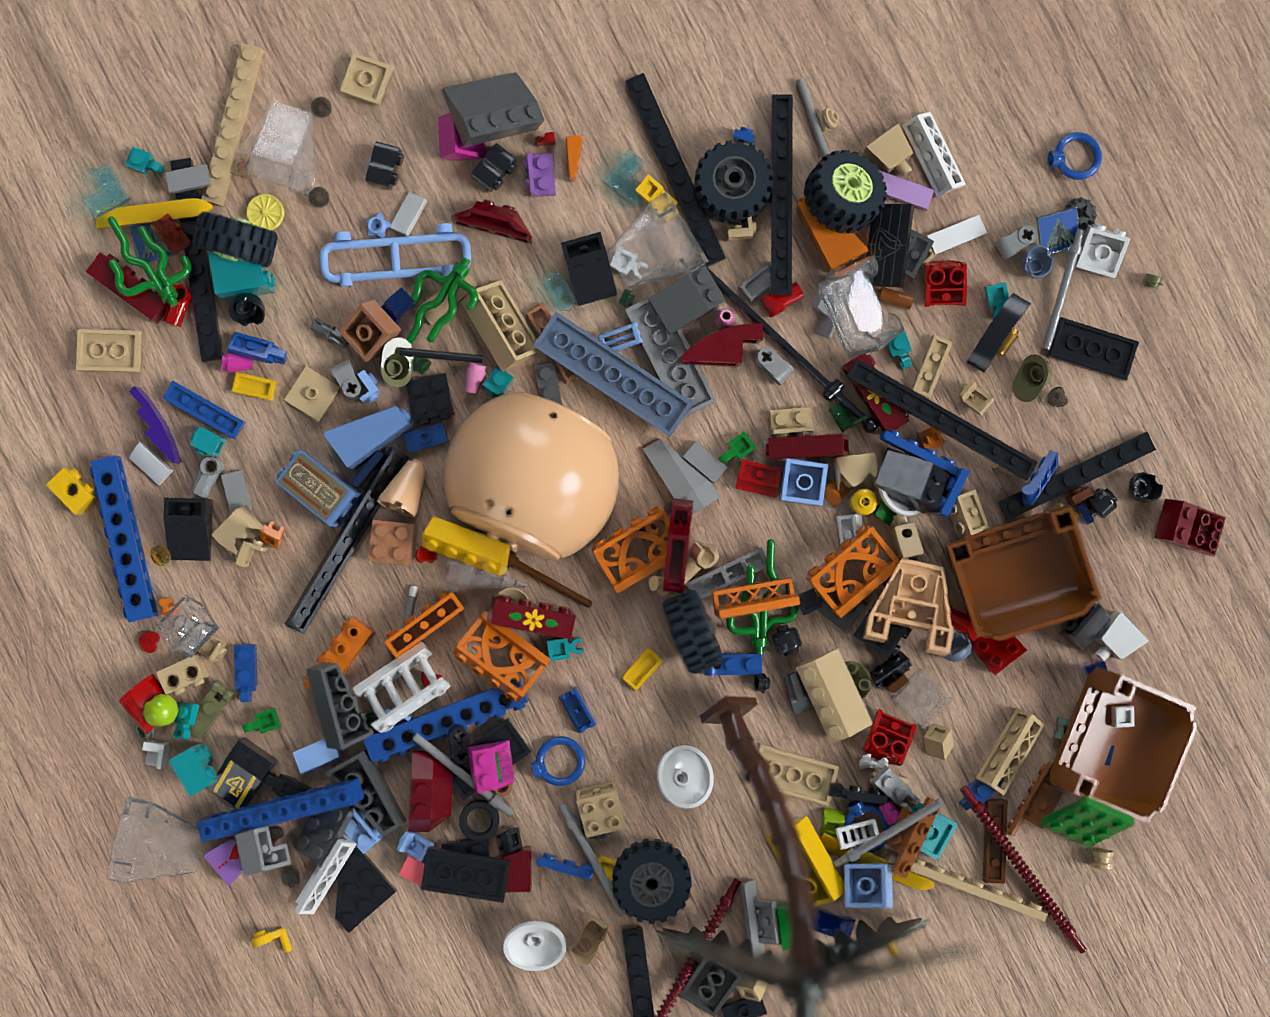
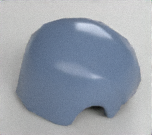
(1037, 262)
(959, 649)

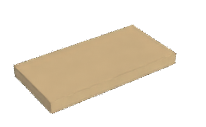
(800, 775)

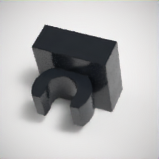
(809, 601)
(510, 840)

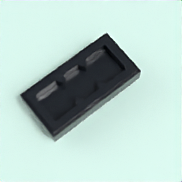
(744, 1008)

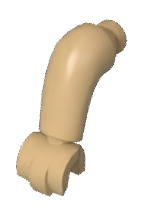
(701, 556)

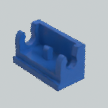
(577, 710)

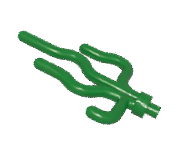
(161, 284)
(450, 286)
(761, 625)

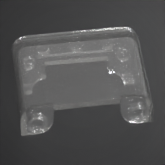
(857, 310)

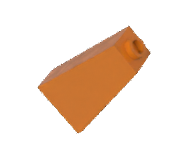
(834, 247)

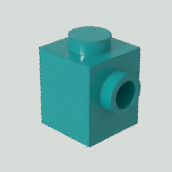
(207, 442)

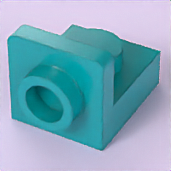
(497, 382)

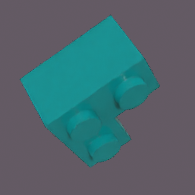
(193, 768)

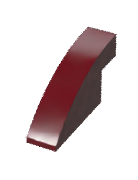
(723, 346)
(677, 545)

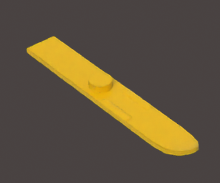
(154, 211)
(913, 879)

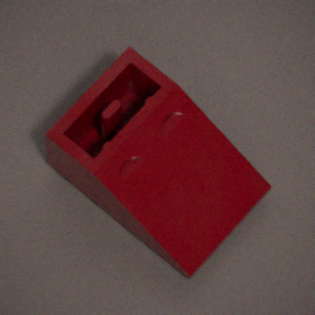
(1189, 527)

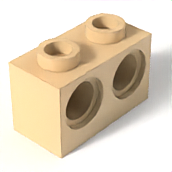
(181, 671)

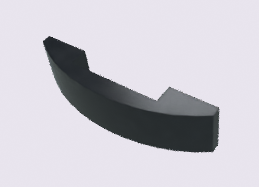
(998, 332)

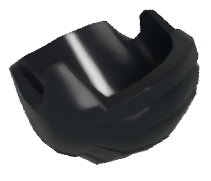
(247, 309)

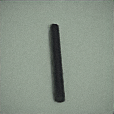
(441, 355)

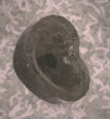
(1057, 397)
(275, 833)

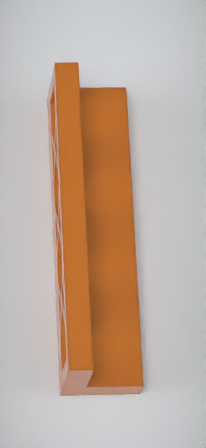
(754, 606)

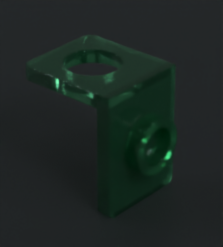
(844, 418)

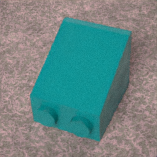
(239, 278)

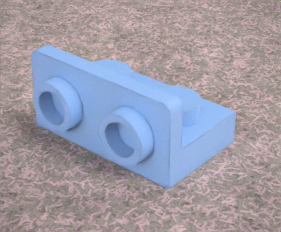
(362, 831)

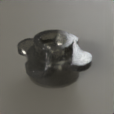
(290, 876)

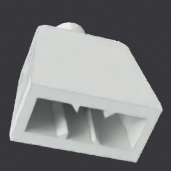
(1119, 638)

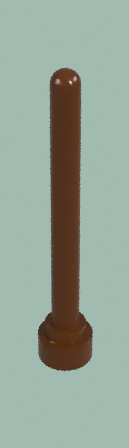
(513, 561)

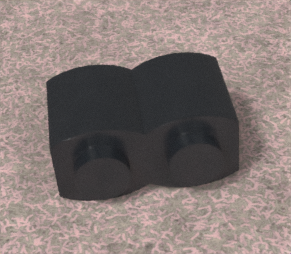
(384, 165)
(494, 168)

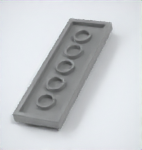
(664, 353)

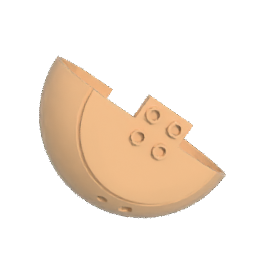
(538, 464)

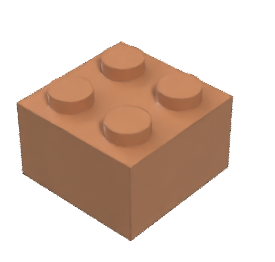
(369, 330)
(392, 542)

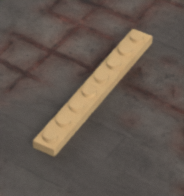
(232, 123)
(974, 887)

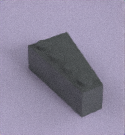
(336, 707)
(378, 801)

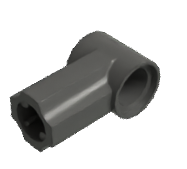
(798, 697)

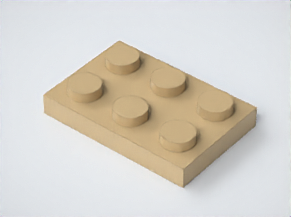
(108, 350)

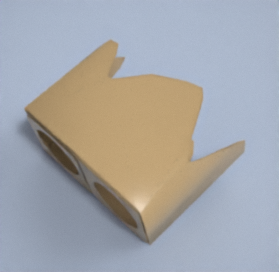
(855, 469)
(237, 525)
(582, 957)

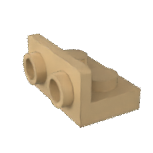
(791, 422)
(968, 515)

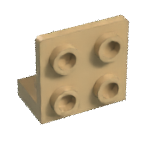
(600, 809)

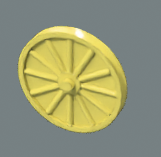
(265, 211)

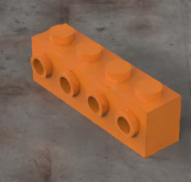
(420, 627)
(345, 646)

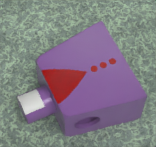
(226, 860)

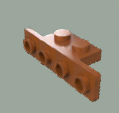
(1038, 804)
(910, 840)

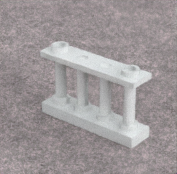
(385, 678)

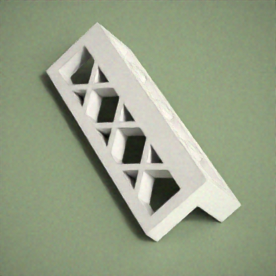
(932, 155)
(324, 877)

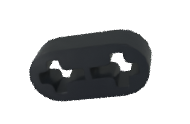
(454, 744)

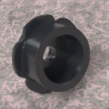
(761, 683)

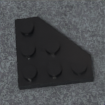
(360, 890)

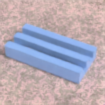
(636, 333)

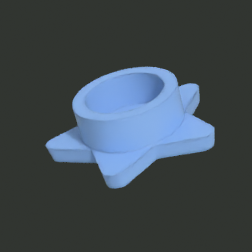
(383, 225)

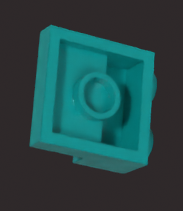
(939, 834)

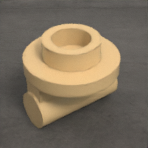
(827, 119)

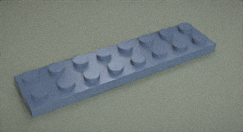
(613, 374)

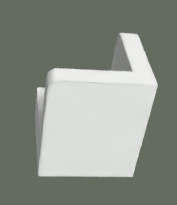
(156, 753)

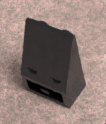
(589, 268)
(188, 528)

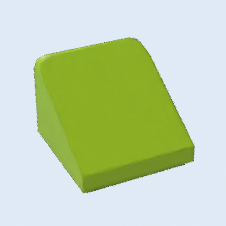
(831, 820)

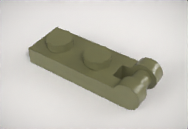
(210, 709)

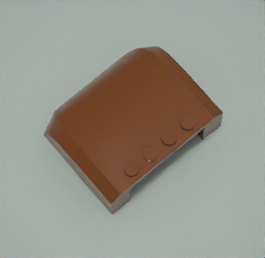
(1024, 574)
(1144, 756)

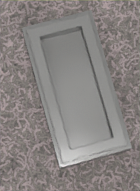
(188, 179)
(757, 283)
(705, 462)
(236, 490)

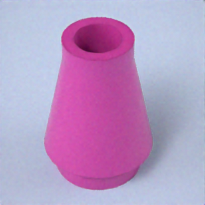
(235, 363)

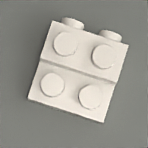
(1102, 250)

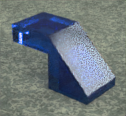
(398, 305)
(827, 922)

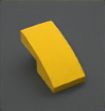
(650, 189)

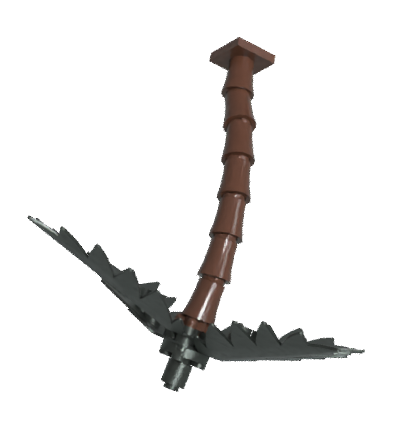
(806, 970)

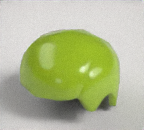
(161, 710)

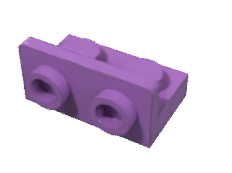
(541, 175)

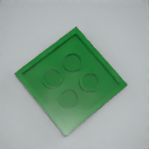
(1087, 821)

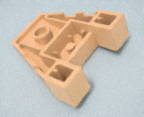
(915, 600)

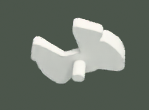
(868, 762)

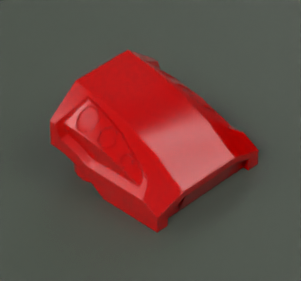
(945, 283)
(137, 697)
(889, 738)

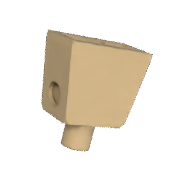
(891, 151)
(909, 547)

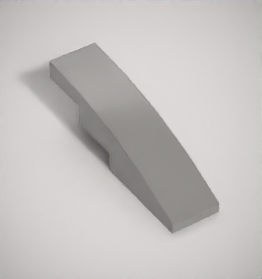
(728, 573)

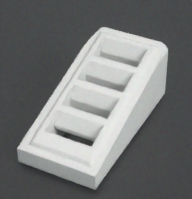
(872, 828)

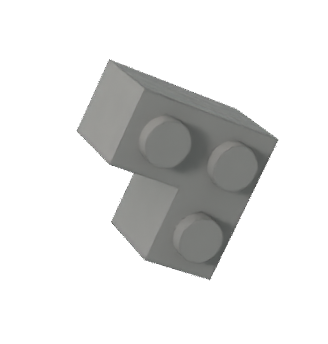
(258, 853)

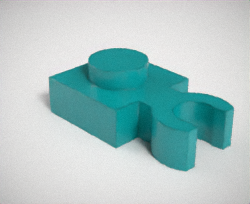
(996, 296)
(560, 648)
(185, 717)

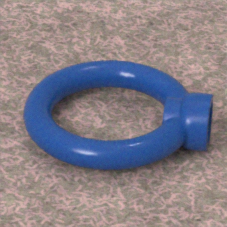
(1057, 157)
(539, 767)
(856, 809)

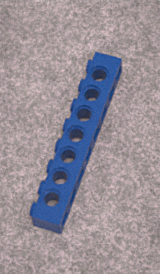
(133, 546)
(378, 750)
(280, 810)

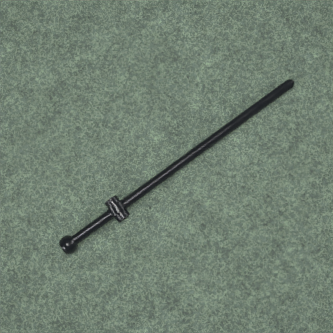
(833, 389)

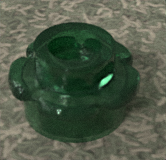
(626, 298)
(421, 365)

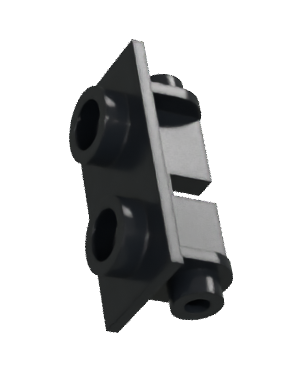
(882, 673)

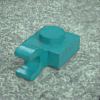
(142, 161)
(900, 347)

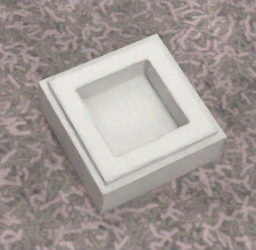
(1122, 716)

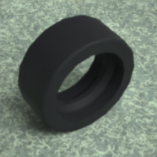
(467, 831)

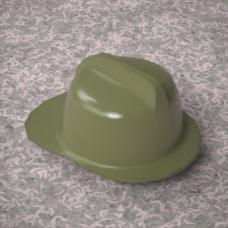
(396, 369)
(1031, 378)

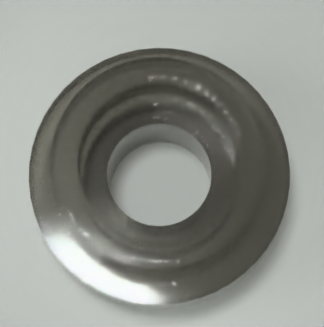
(318, 102)
(319, 191)

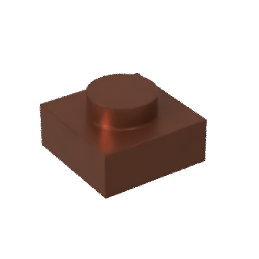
(1078, 495)

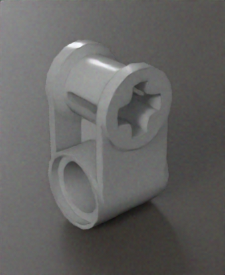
(1013, 243)
(775, 366)
(346, 378)

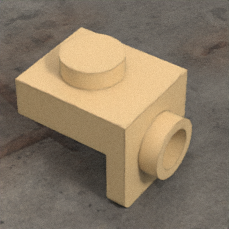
(975, 398)
(246, 551)

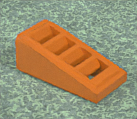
(574, 147)

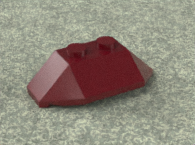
(493, 219)
(429, 792)

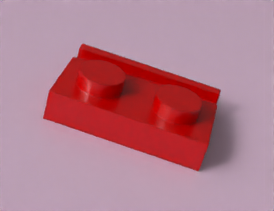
(758, 478)

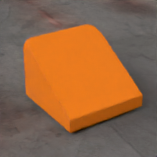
(833, 495)

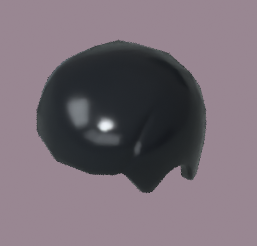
(1145, 488)

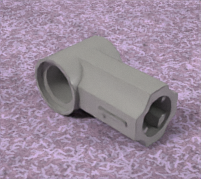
(206, 479)

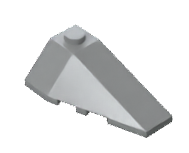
(680, 476)

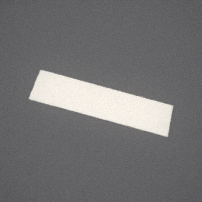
(957, 234)

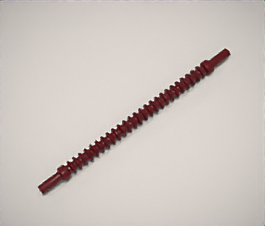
(725, 901)
(1067, 929)

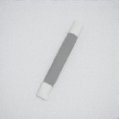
(410, 603)

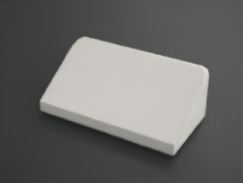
(408, 214)
(150, 463)
(848, 526)

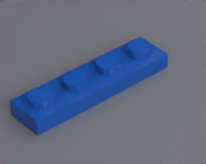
(204, 410)

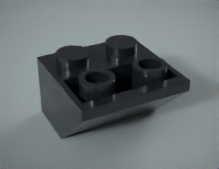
(1083, 629)

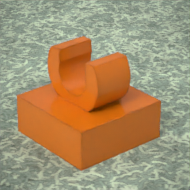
(930, 438)
(271, 536)

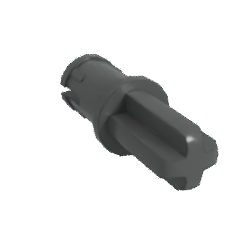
(329, 333)

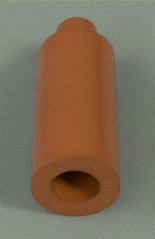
(894, 297)

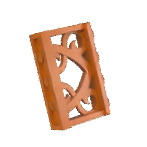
(883, 571)
(629, 576)
(529, 654)

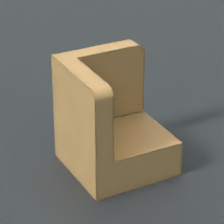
(938, 741)
(750, 989)

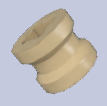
(1102, 859)

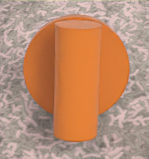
(167, 605)

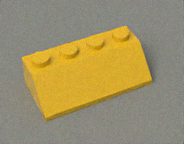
(466, 546)
(824, 880)

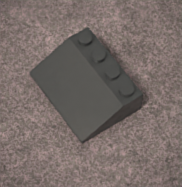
(492, 109)

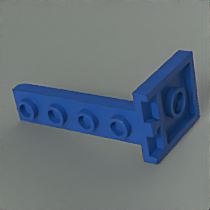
(956, 477)

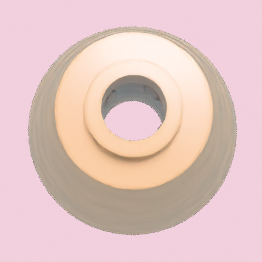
(405, 489)

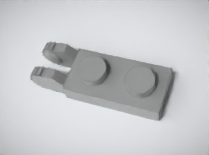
(894, 787)

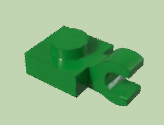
(739, 447)
(265, 721)

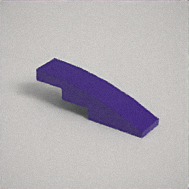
(159, 430)

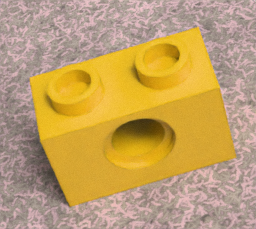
(61, 487)

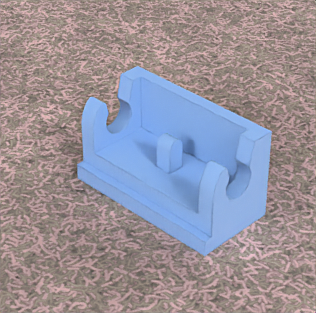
(316, 757)

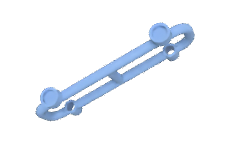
(342, 241)

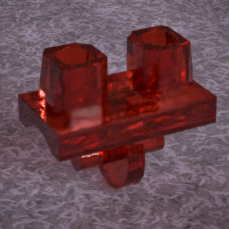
(171, 234)

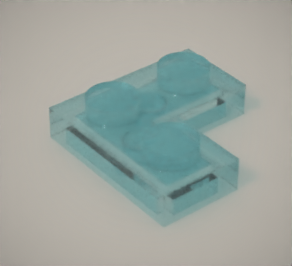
(622, 175)
(110, 194)

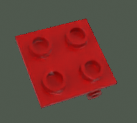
(997, 653)

